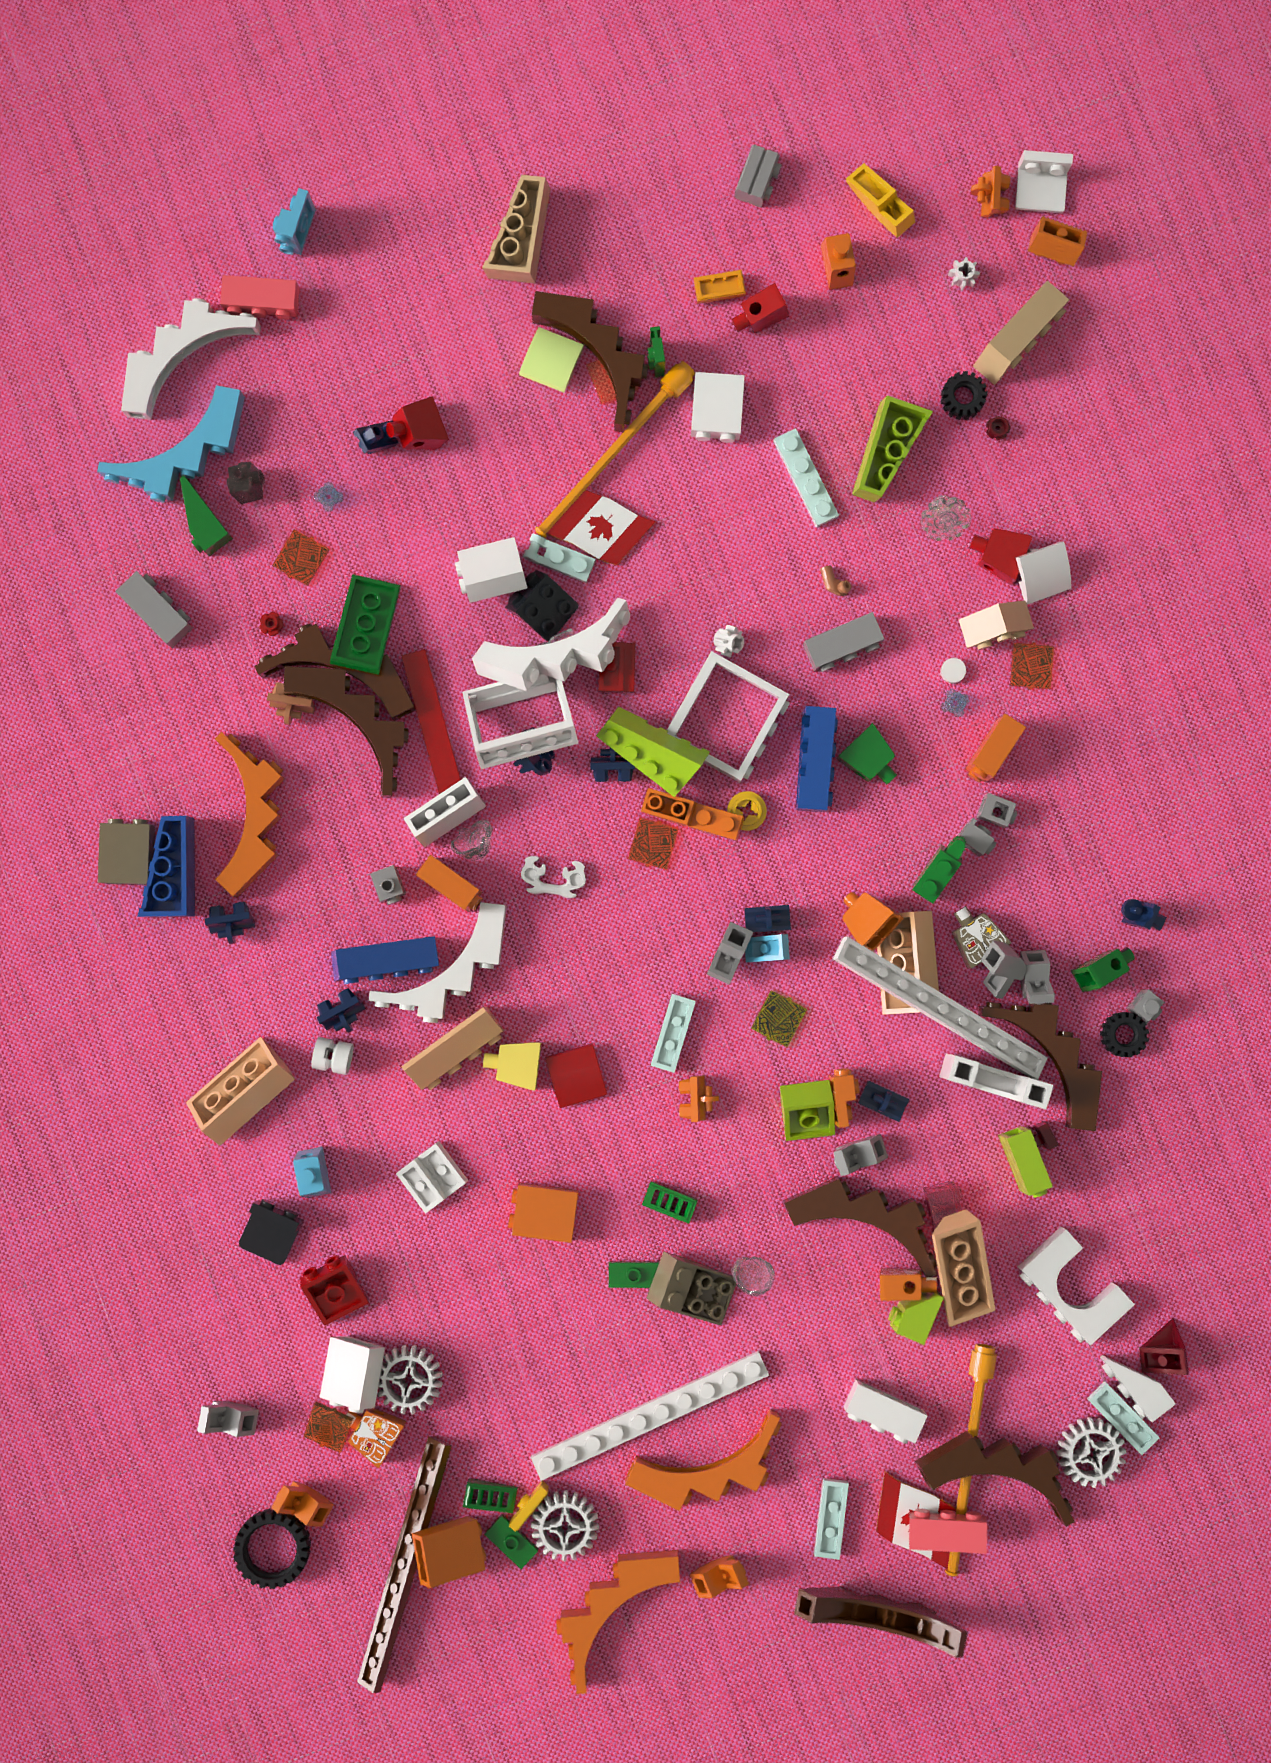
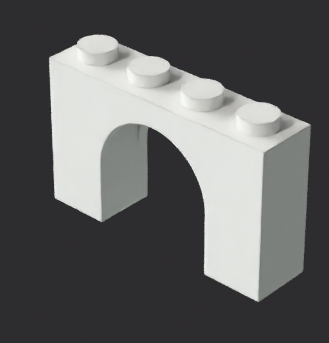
(996, 1081)
(1087, 1320)

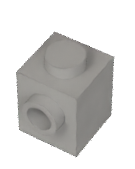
(388, 885)

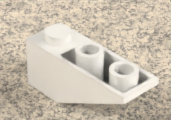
(1148, 1394)

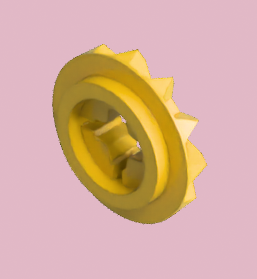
(757, 806)

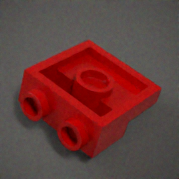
(333, 1289)

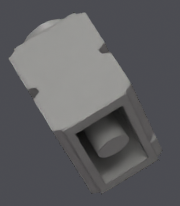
(757, 176)

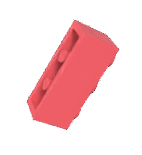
(260, 296)
(947, 1531)

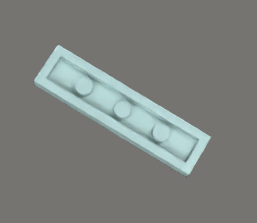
(806, 478)

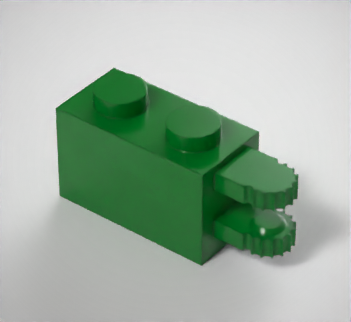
(940, 869)

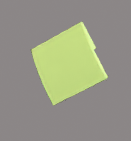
(551, 359)

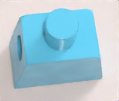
(311, 1173)

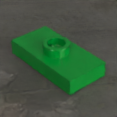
(631, 1274)
(511, 1543)

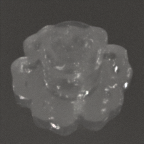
(945, 518)

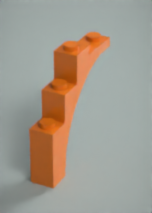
(253, 852)
(673, 1484)
(635, 1574)

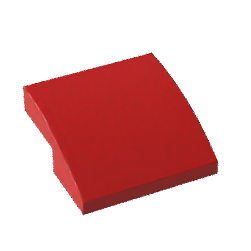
(576, 1075)

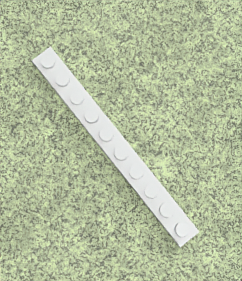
(939, 1008)
(649, 1415)

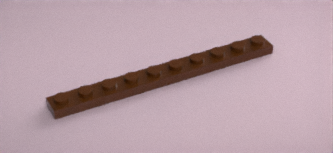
(403, 1565)

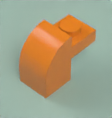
(304, 1503)
(718, 1576)

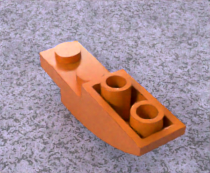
(692, 814)

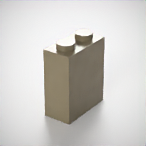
(125, 852)

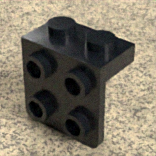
(542, 605)
(270, 1231)

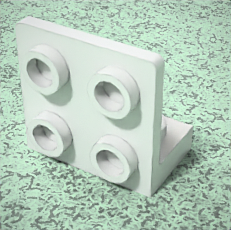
(1042, 181)

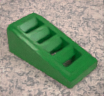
(672, 1193)
(489, 1506)

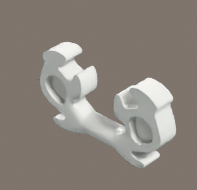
(531, 875)

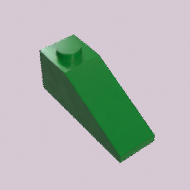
(202, 523)

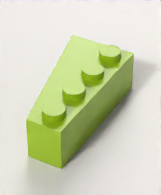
(890, 440)
(652, 750)

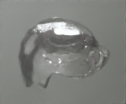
(473, 842)
(753, 1275)

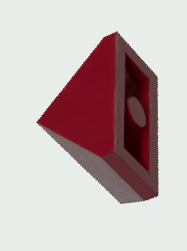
(1165, 1352)

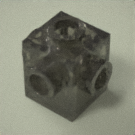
(245, 482)

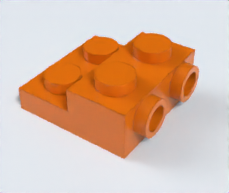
(843, 1089)

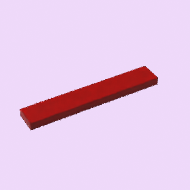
(431, 719)

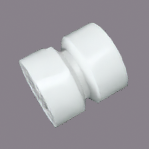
(341, 1056)

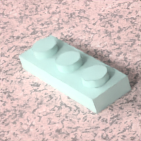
(673, 1033)
(1123, 1418)
(831, 1518)

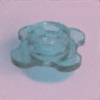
(328, 489)
(961, 699)

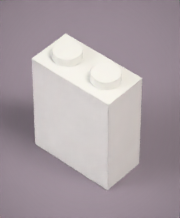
(717, 406)
(490, 570)
(352, 1373)

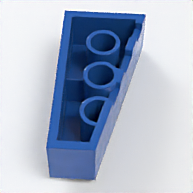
(816, 759)
(172, 871)
(384, 958)

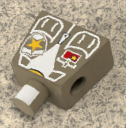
(975, 936)

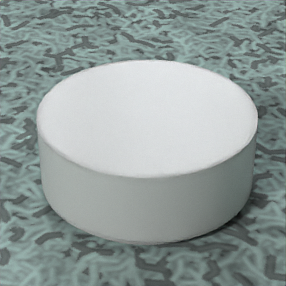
(953, 670)

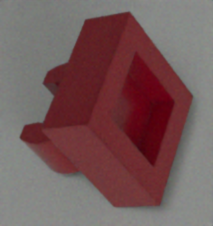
(1044, 1136)

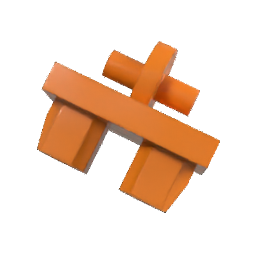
(989, 190)
(700, 1097)

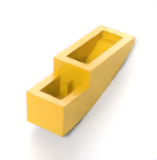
(881, 200)

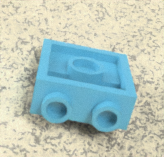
(293, 226)

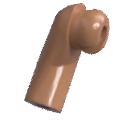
(833, 584)

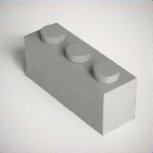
(155, 608)
(843, 642)

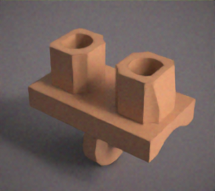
(288, 704)

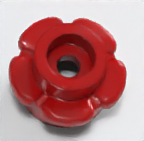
(277, 623)

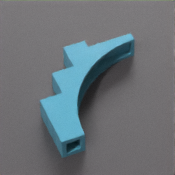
(189, 457)

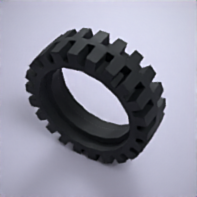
(262, 1577)

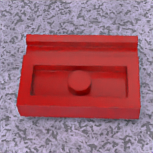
(620, 673)

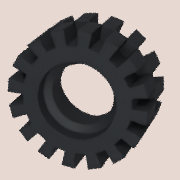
(970, 382)
(1139, 1031)

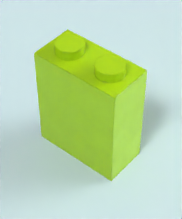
(1025, 1161)

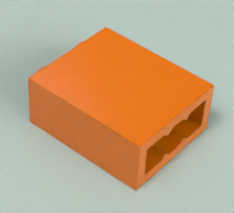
(994, 748)
(450, 884)
(543, 1212)
(449, 1551)

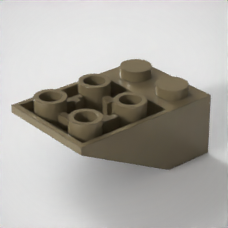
(691, 1289)

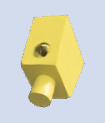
(516, 1064)

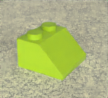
(807, 1110)
(915, 1317)

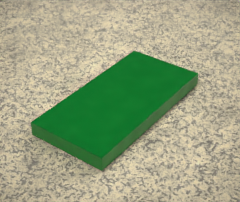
(365, 624)

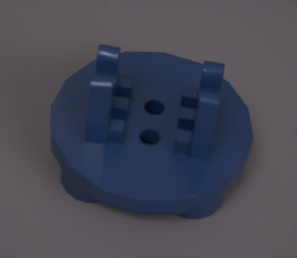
(539, 763)

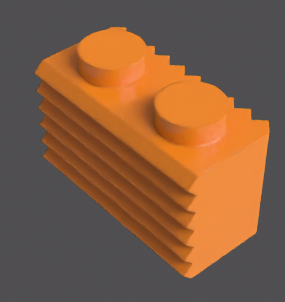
(1057, 241)

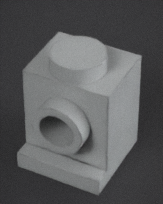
(1006, 807)
(977, 838)
(1146, 1005)

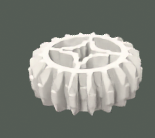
(419, 1380)
(1082, 1454)
(575, 1527)

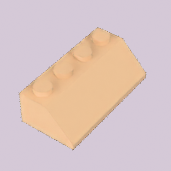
(913, 950)
(452, 1048)
(239, 1091)
(963, 1267)

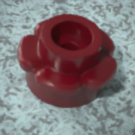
(1000, 422)

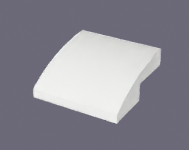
(1044, 572)
(432, 1177)

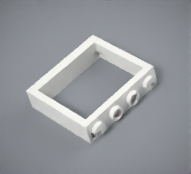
(767, 729)
(524, 743)

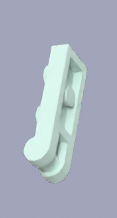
(560, 558)

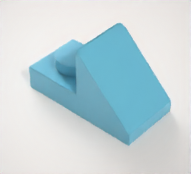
(767, 948)

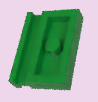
(656, 353)

